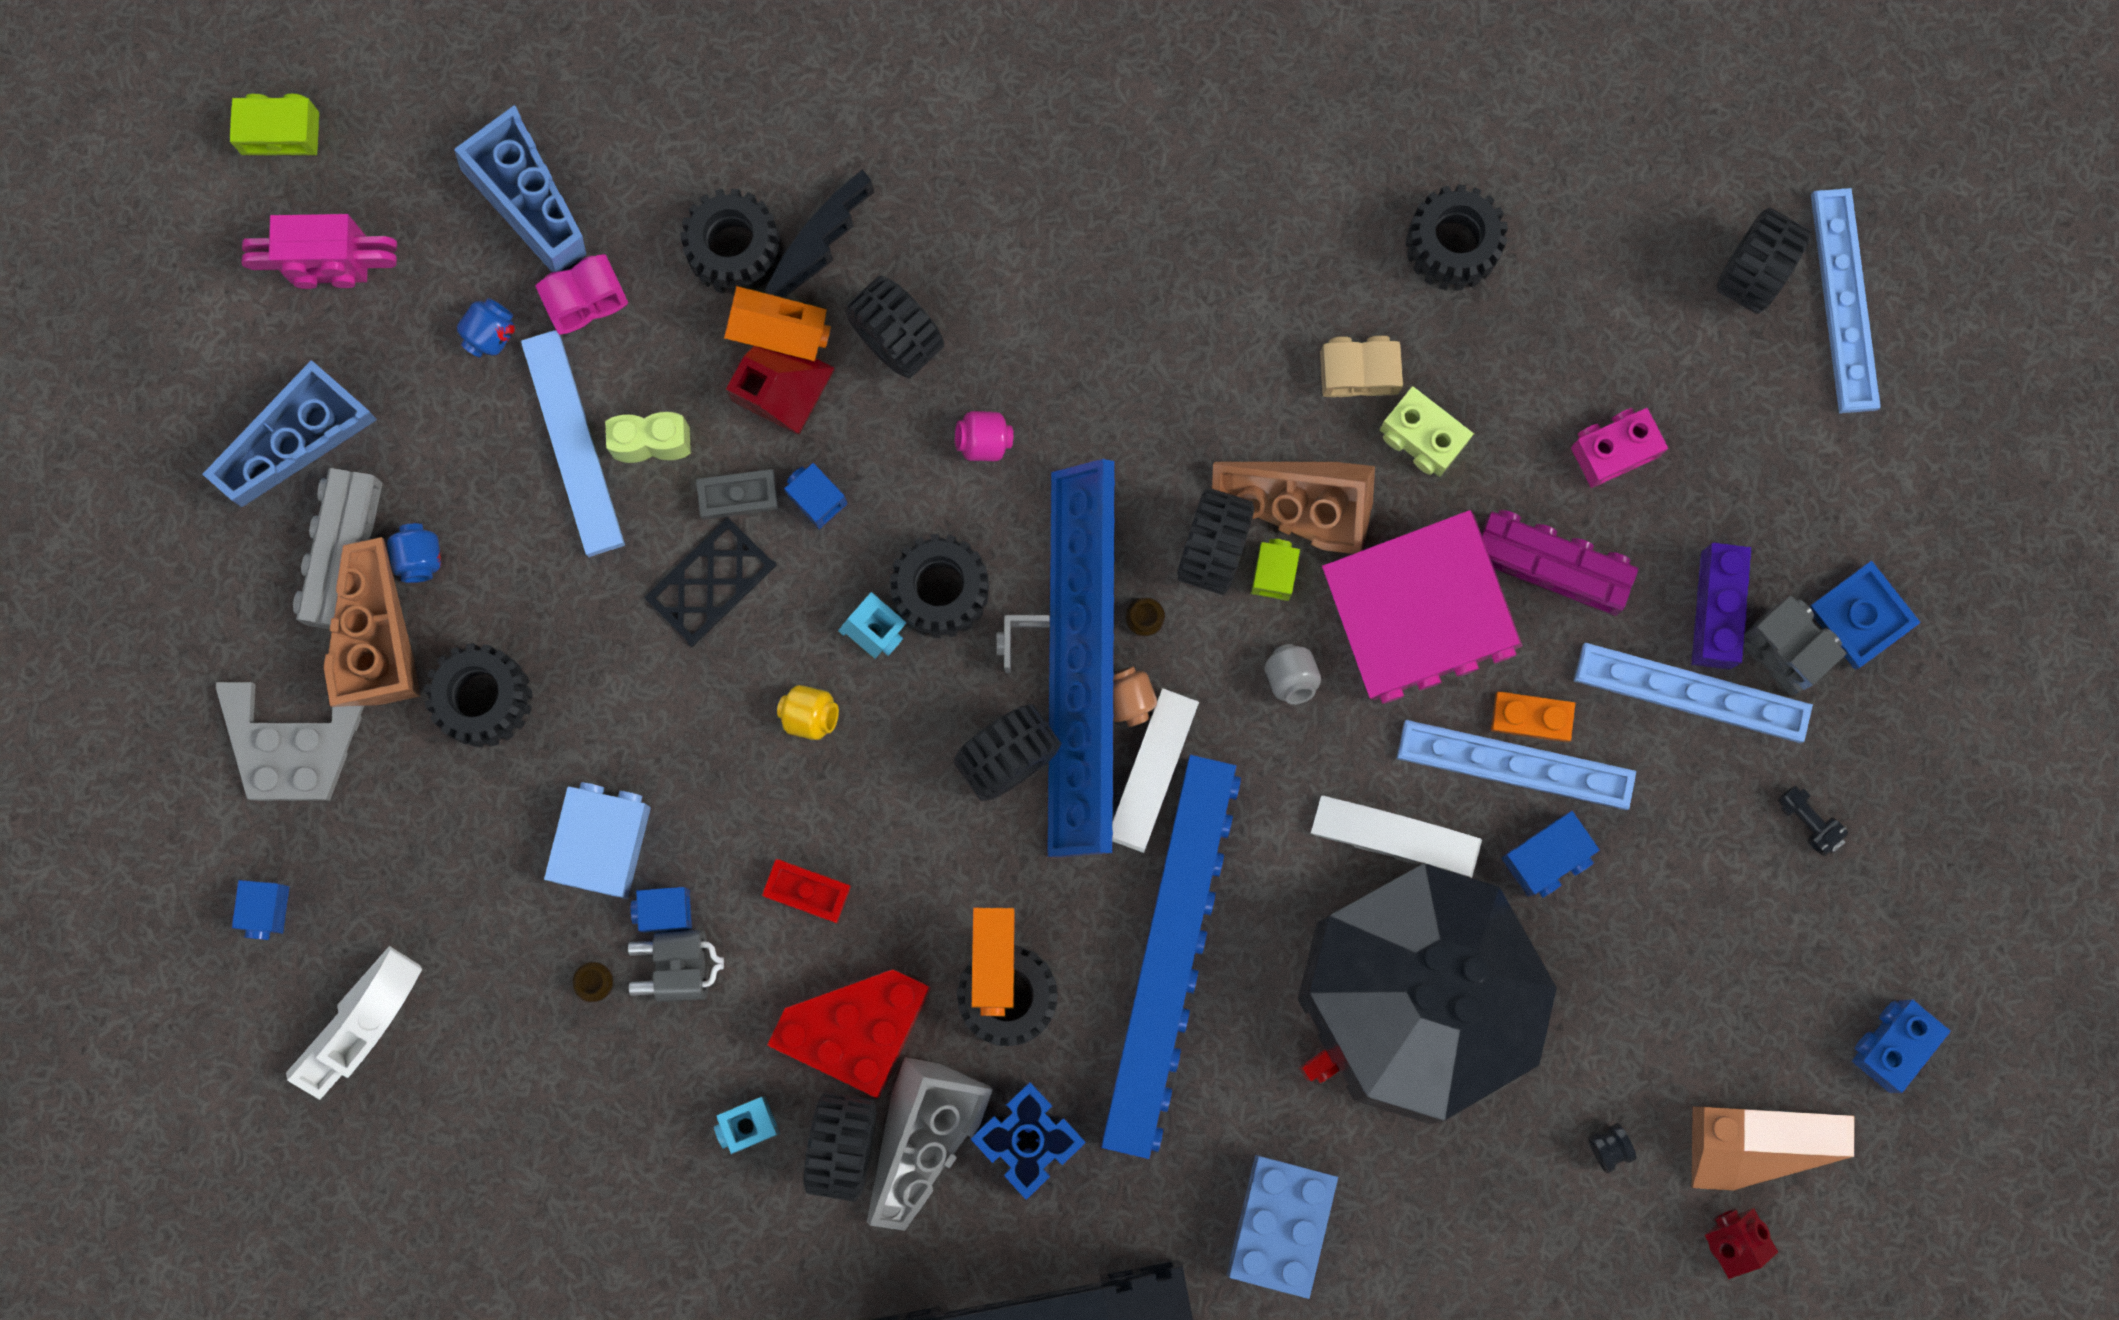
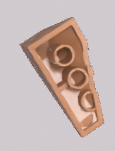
(1311, 499)
(369, 640)
(1757, 1145)

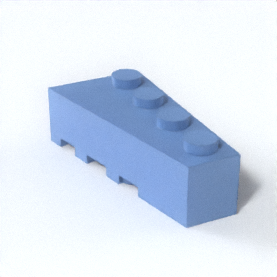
(519, 186)
(290, 433)

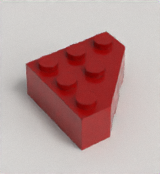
(854, 1029)

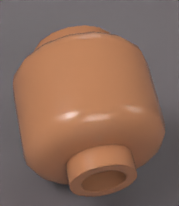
(1132, 696)

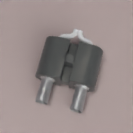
(679, 966)

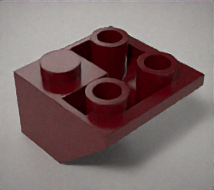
(779, 386)

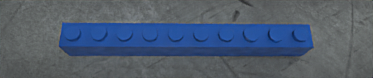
(1169, 958)

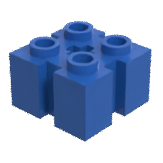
(1027, 1165)

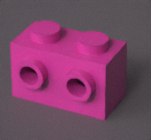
(1619, 446)

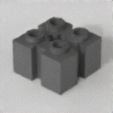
(1792, 645)

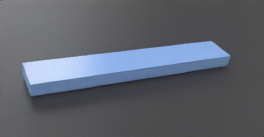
(1845, 301)
(573, 443)
(1693, 693)
(1516, 765)

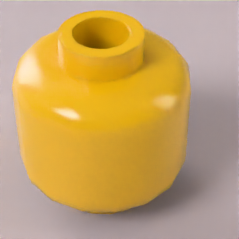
(808, 712)

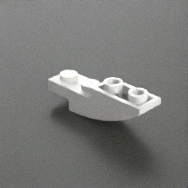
(358, 1025)

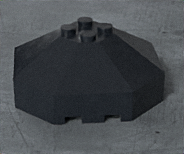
(1427, 994)

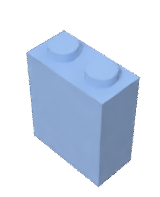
(598, 840)

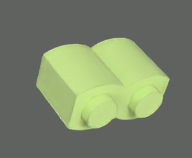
(658, 435)

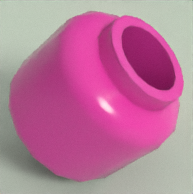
(983, 436)

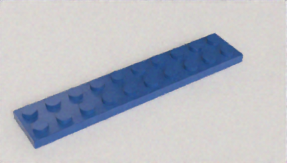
(1081, 660)

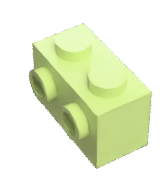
(1425, 432)

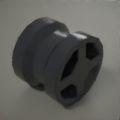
(1612, 1148)

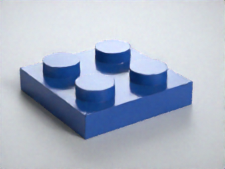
(1864, 614)

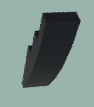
(810, 248)

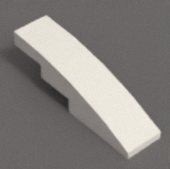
(1153, 770)
(1396, 836)

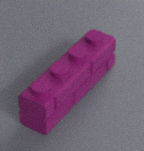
(1558, 564)

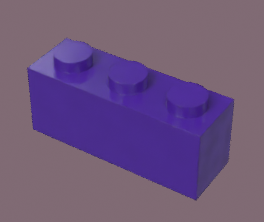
(1721, 606)

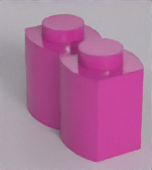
(581, 294)

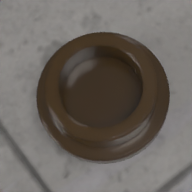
(1145, 617)
(593, 982)

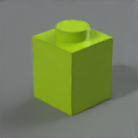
(1275, 569)

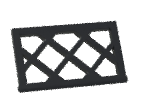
(706, 549)

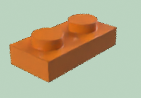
(1533, 717)

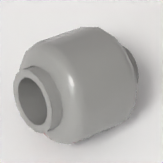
(1293, 674)

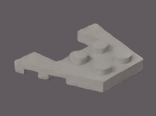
(285, 758)

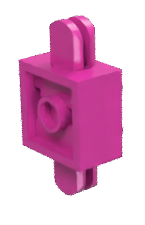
(319, 250)

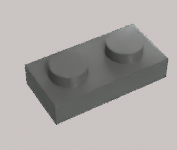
(737, 494)

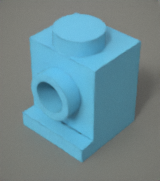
(877, 615)
(763, 1121)

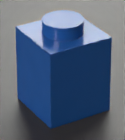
(815, 495)
(260, 908)
(662, 910)

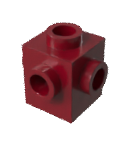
(1740, 1242)

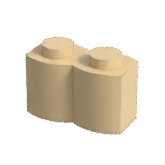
(1361, 368)

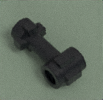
(1827, 836)

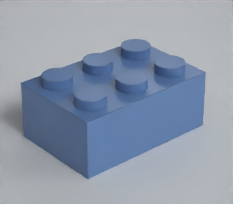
(1282, 1226)

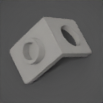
(1004, 638)

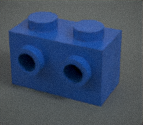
(1899, 1045)

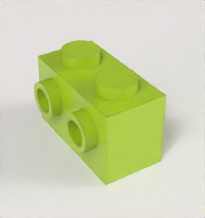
(274, 125)

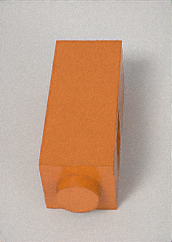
(777, 324)
(993, 960)

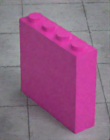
(1422, 607)

